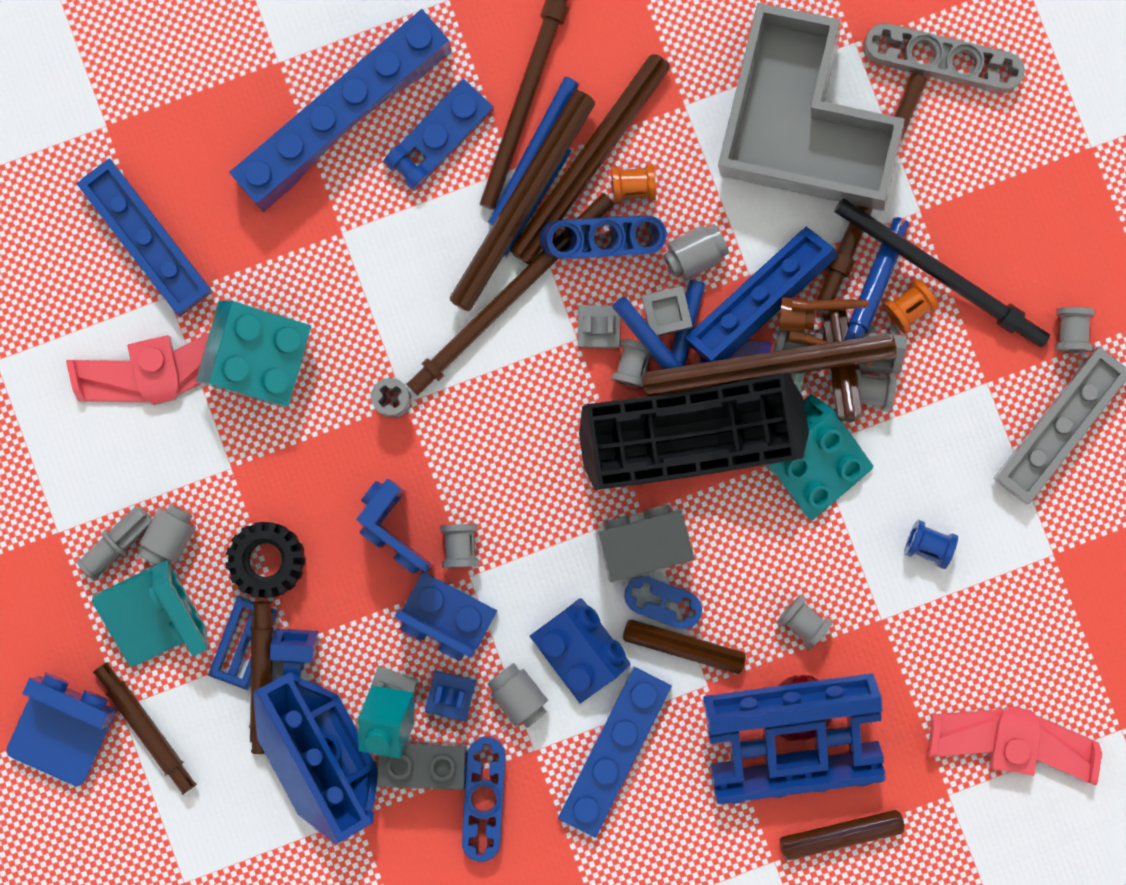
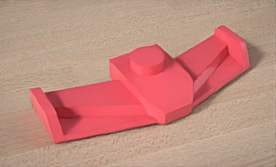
(152, 375)
(1015, 742)

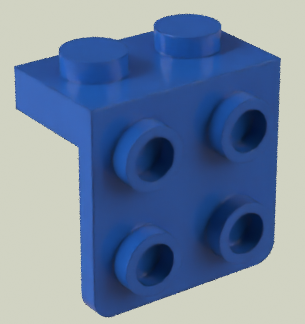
(380, 501)
(60, 729)

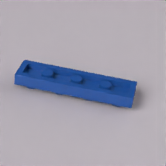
(144, 237)
(761, 296)
(614, 751)

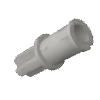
(114, 543)

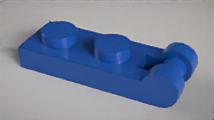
(439, 134)

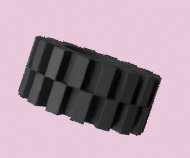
(247, 541)

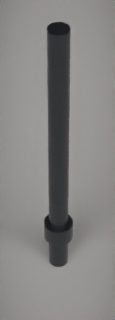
(1007, 316)

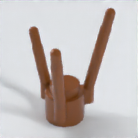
(800, 315)

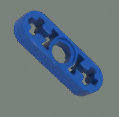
(471, 829)

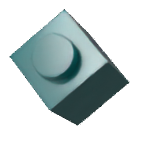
(385, 721)

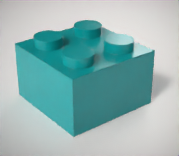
(253, 353)

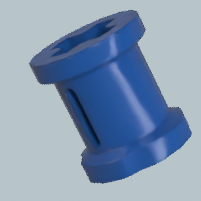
(931, 544)

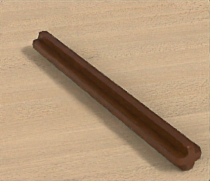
(592, 155)
(522, 200)
(768, 364)

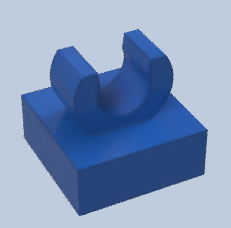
(294, 648)
(450, 695)

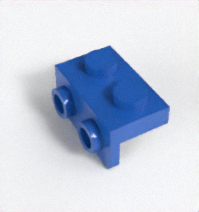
(581, 650)

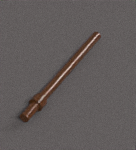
(553, 15)
(843, 264)

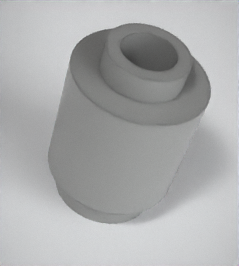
(695, 252)
(166, 535)
(518, 696)

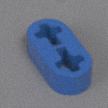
(666, 592)

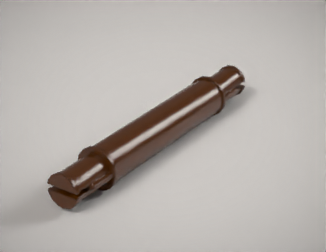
(261, 664)
(144, 728)

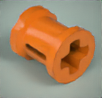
(633, 183)
(911, 305)

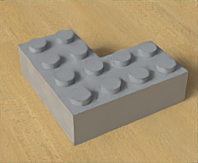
(784, 129)

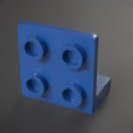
(446, 616)

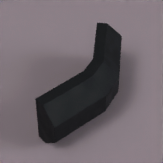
(693, 432)

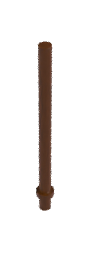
(433, 368)

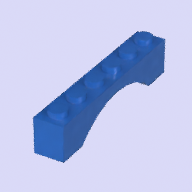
(381, 74)

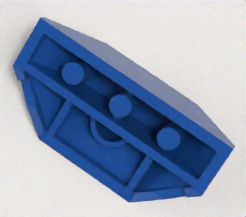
(316, 755)

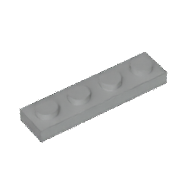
(1062, 425)

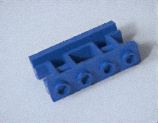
(788, 711)

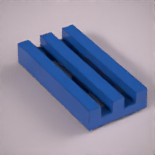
(230, 677)

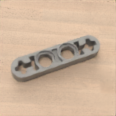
(944, 51)

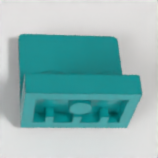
(829, 464)
(151, 615)

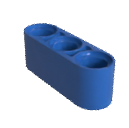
(622, 240)

